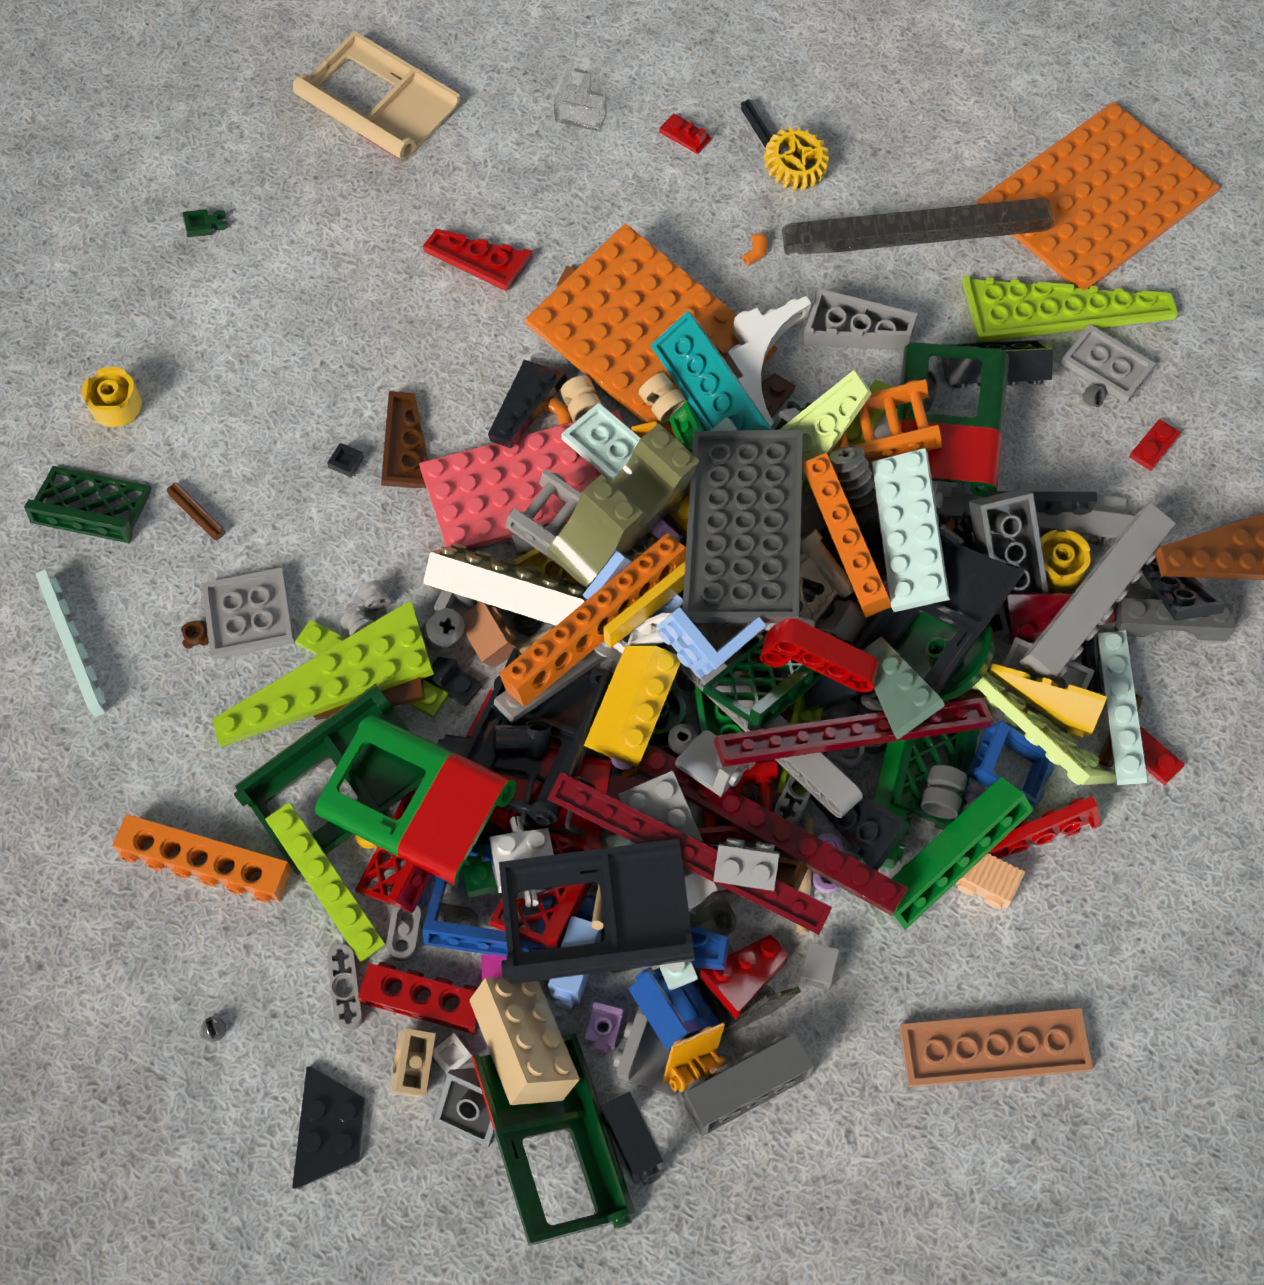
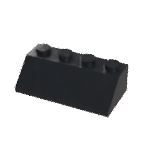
(1027, 362)

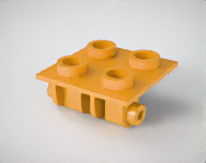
(694, 1058)

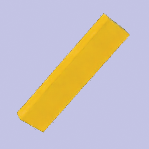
(644, 606)

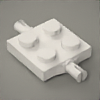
(520, 845)

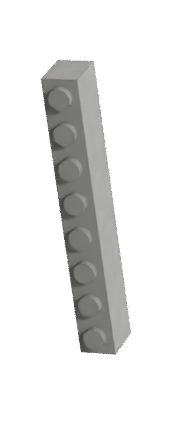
(1097, 593)

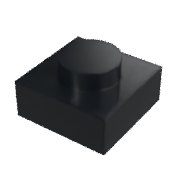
(345, 460)

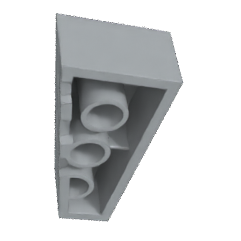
(857, 323)

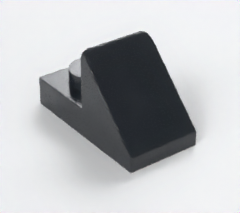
(453, 680)

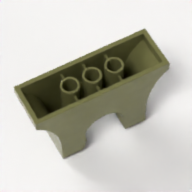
(623, 510)

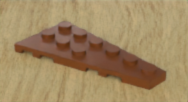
(1221, 553)

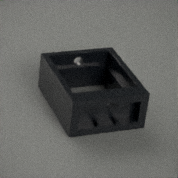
(633, 1139)

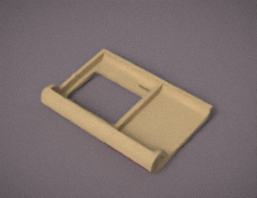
(402, 117)

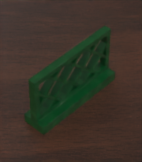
(81, 519)
(766, 704)
(961, 754)

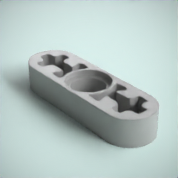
(355, 1007)

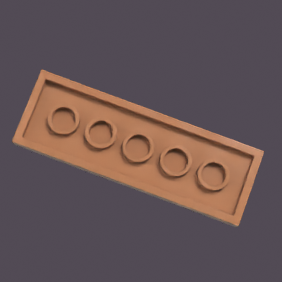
(995, 1047)

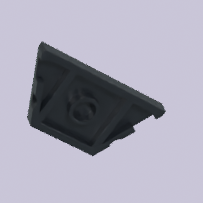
(328, 1129)

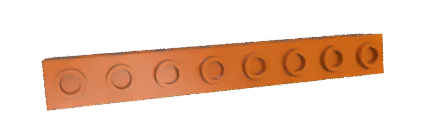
(583, 628)

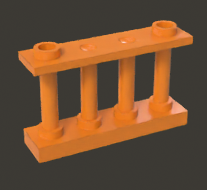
(899, 442)

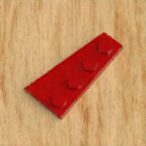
(477, 257)

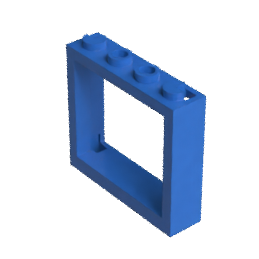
(470, 937)

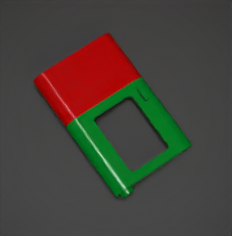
(441, 816)

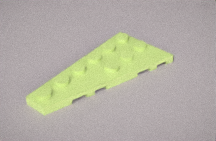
(829, 417)
(1059, 746)

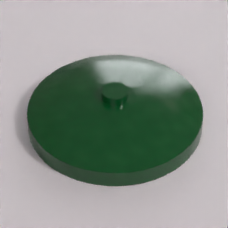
(926, 641)

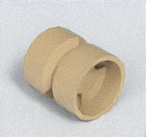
(660, 395)
(579, 396)

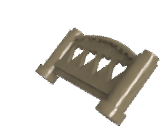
(815, 565)

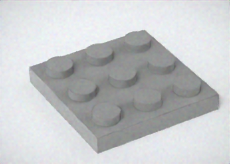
(247, 613)

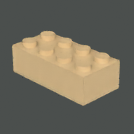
(524, 1041)

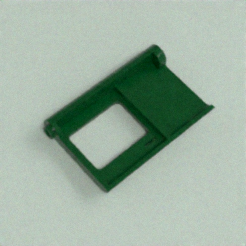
(375, 776)

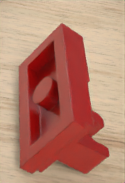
(685, 133)

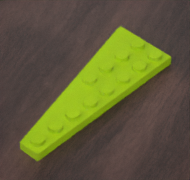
(1044, 308)
(379, 654)

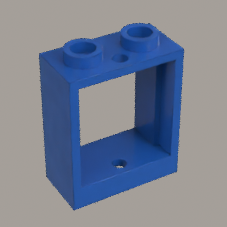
(988, 753)
(662, 1015)

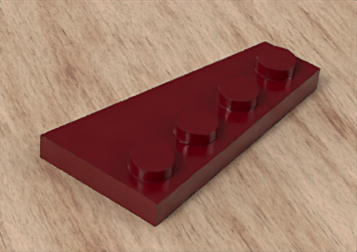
(1032, 612)

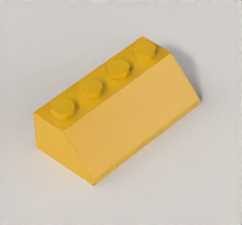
(633, 703)

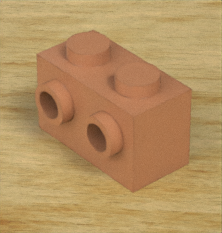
(489, 634)

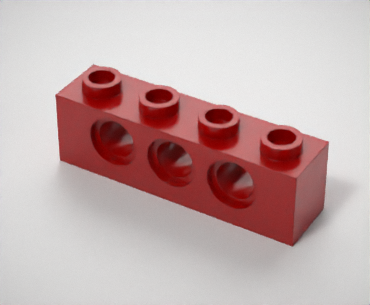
(381, 976)

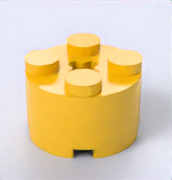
(112, 397)
(1065, 559)

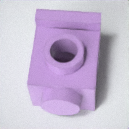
(606, 1040)

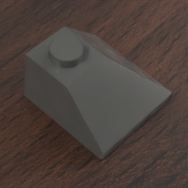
(464, 1107)

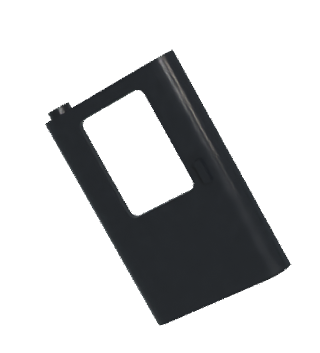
(975, 592)

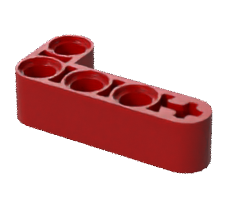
(819, 652)

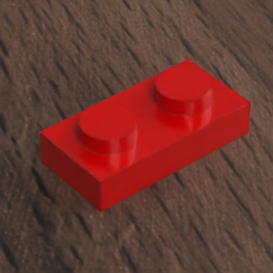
(1155, 444)
(1159, 759)

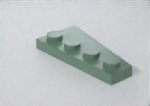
(901, 690)

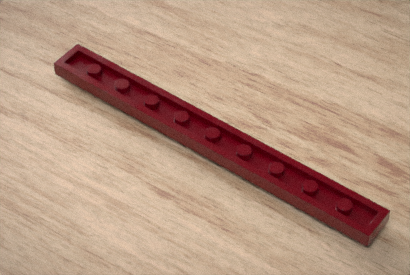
(844, 733)
(788, 838)
(695, 854)

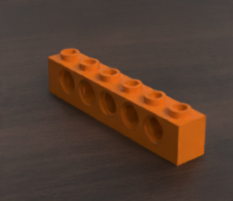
(846, 535)
(137, 831)

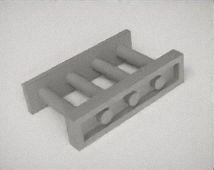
(523, 524)

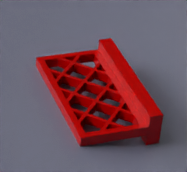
(408, 881)
(567, 905)

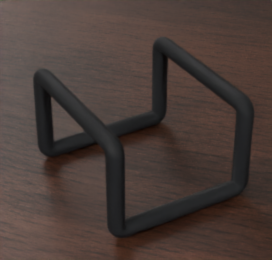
(571, 830)

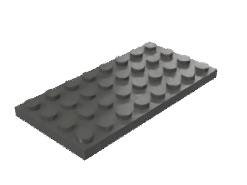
(744, 527)

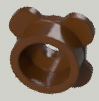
(194, 627)

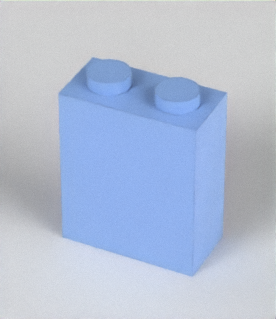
(570, 990)

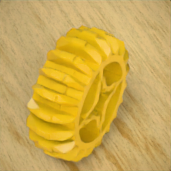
(790, 166)

